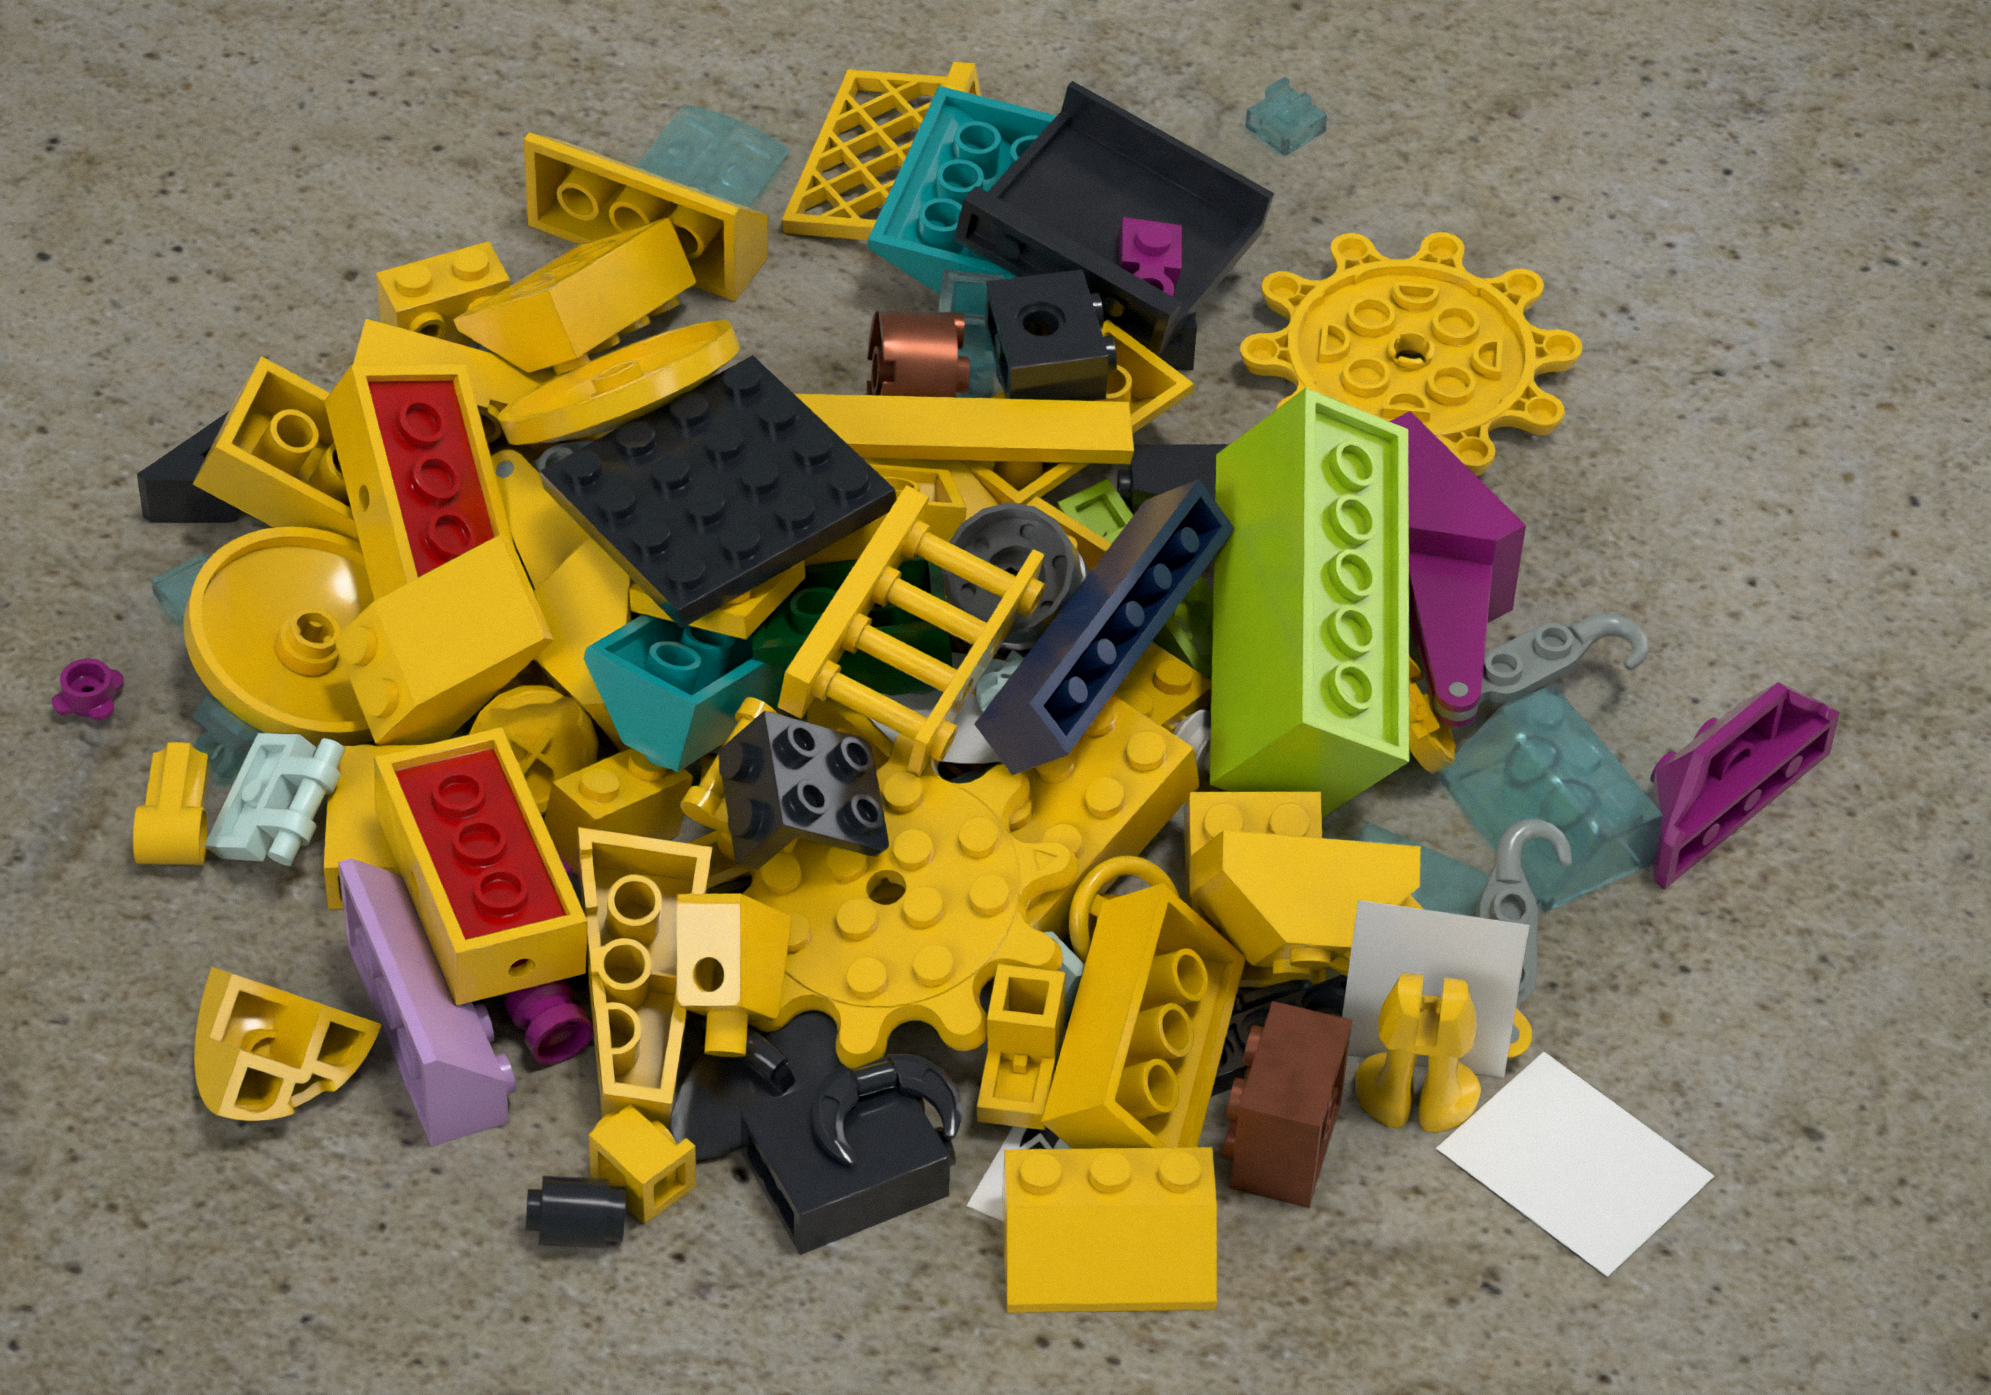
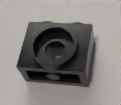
(1048, 337)

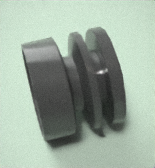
(1006, 538)

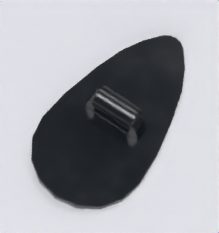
(773, 1067)

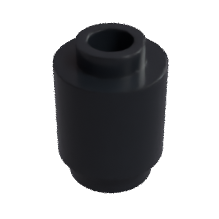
(576, 1212)

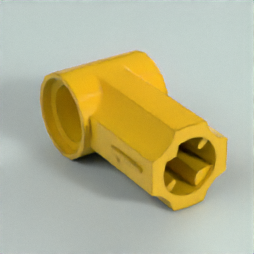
(174, 817)

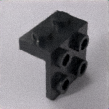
(802, 783)

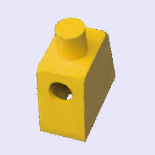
(730, 965)

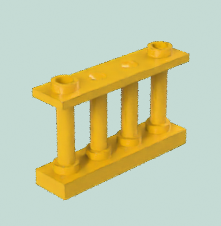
(877, 580)

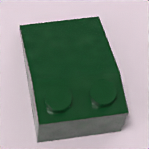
(790, 624)

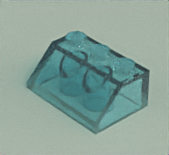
(1550, 766)

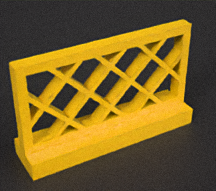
(829, 150)

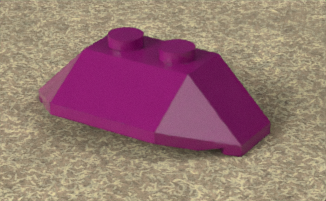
(1735, 772)

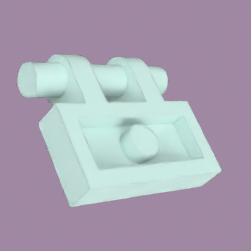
(258, 802)

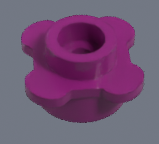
(88, 689)

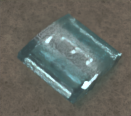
(715, 155)

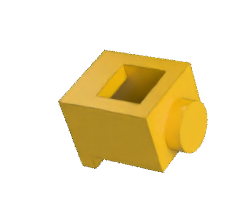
(643, 1160)

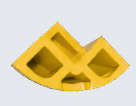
(271, 1049)

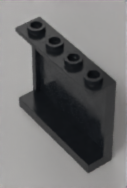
(1077, 182)

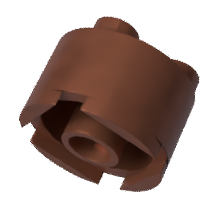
(917, 354)

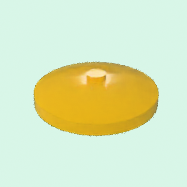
(620, 385)
(267, 628)

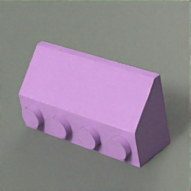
(436, 1045)

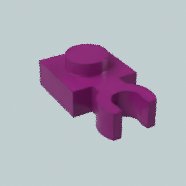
(1151, 251)

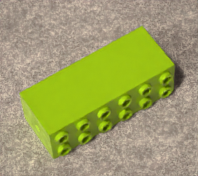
(1312, 604)

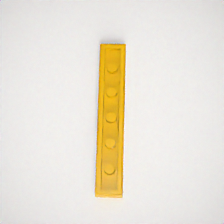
(978, 428)

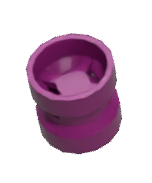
(552, 1022)

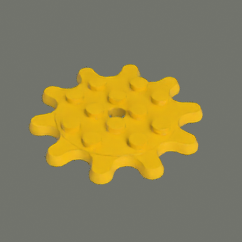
(1466, 326)
(945, 934)

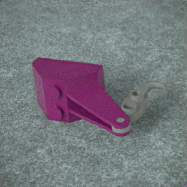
(1466, 575)

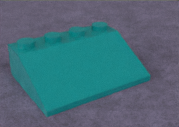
(957, 147)

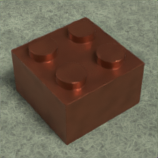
(1286, 1103)

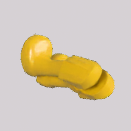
(1428, 1027)

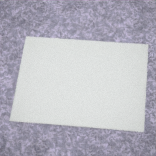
(1438, 946)
(1575, 1163)

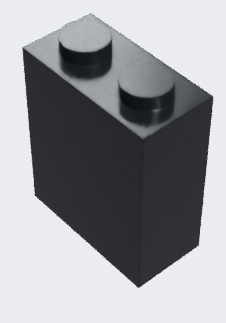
(820, 1200)

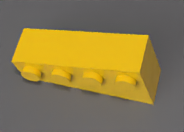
(632, 962)

